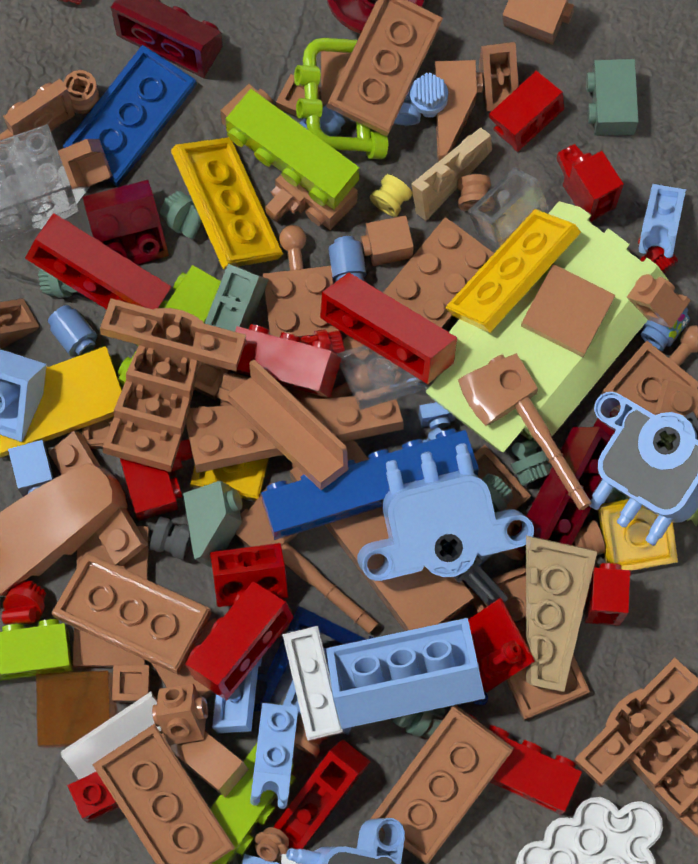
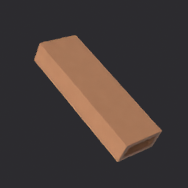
(412, 599)

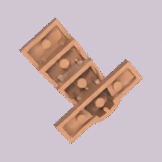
(161, 377)
(65, 515)
(652, 743)

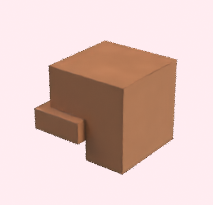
(538, 17)

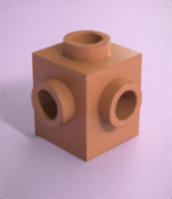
(180, 714)

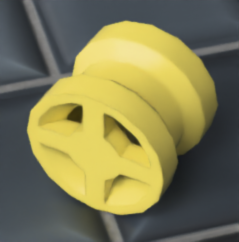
(391, 195)

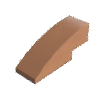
(211, 762)

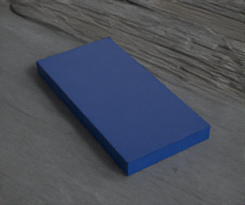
(134, 110)

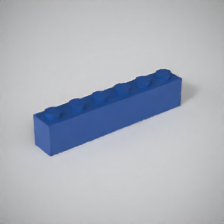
(360, 489)

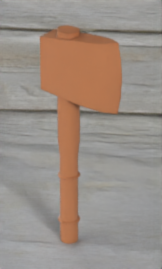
(508, 386)
(257, 531)

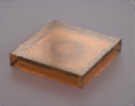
(70, 705)

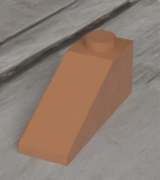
(462, 86)

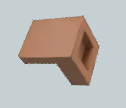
(85, 163)

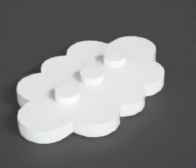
(598, 836)

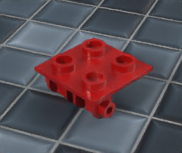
(498, 645)

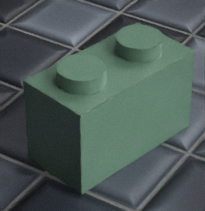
(613, 97)

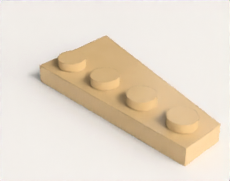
(555, 602)

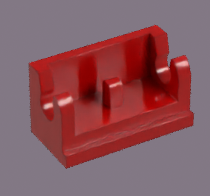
(527, 110)

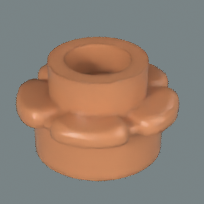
(271, 844)

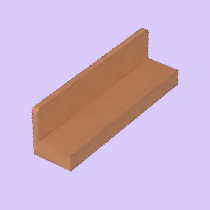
(290, 427)

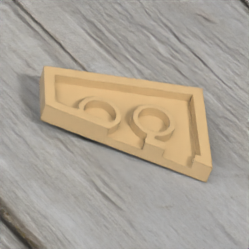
(441, 179)

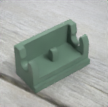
(236, 299)

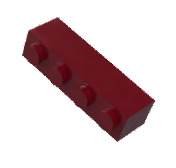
(553, 511)

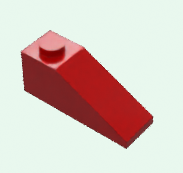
(321, 794)

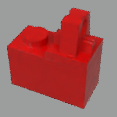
(590, 181)
(151, 487)

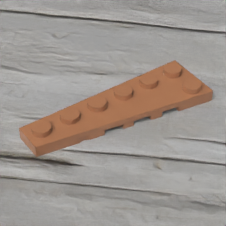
(226, 438)

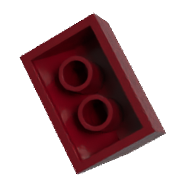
(168, 33)

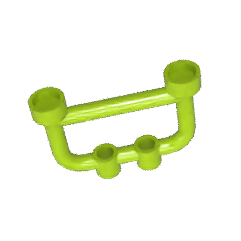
(311, 106)

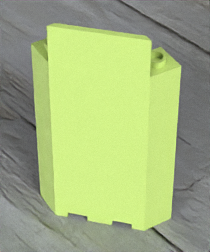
(557, 372)

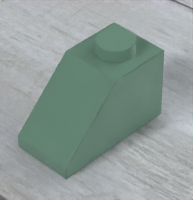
(212, 518)

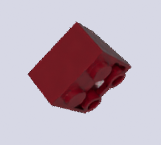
(127, 221)

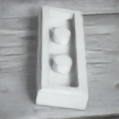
(312, 683)
(109, 736)

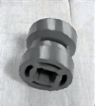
(171, 538)

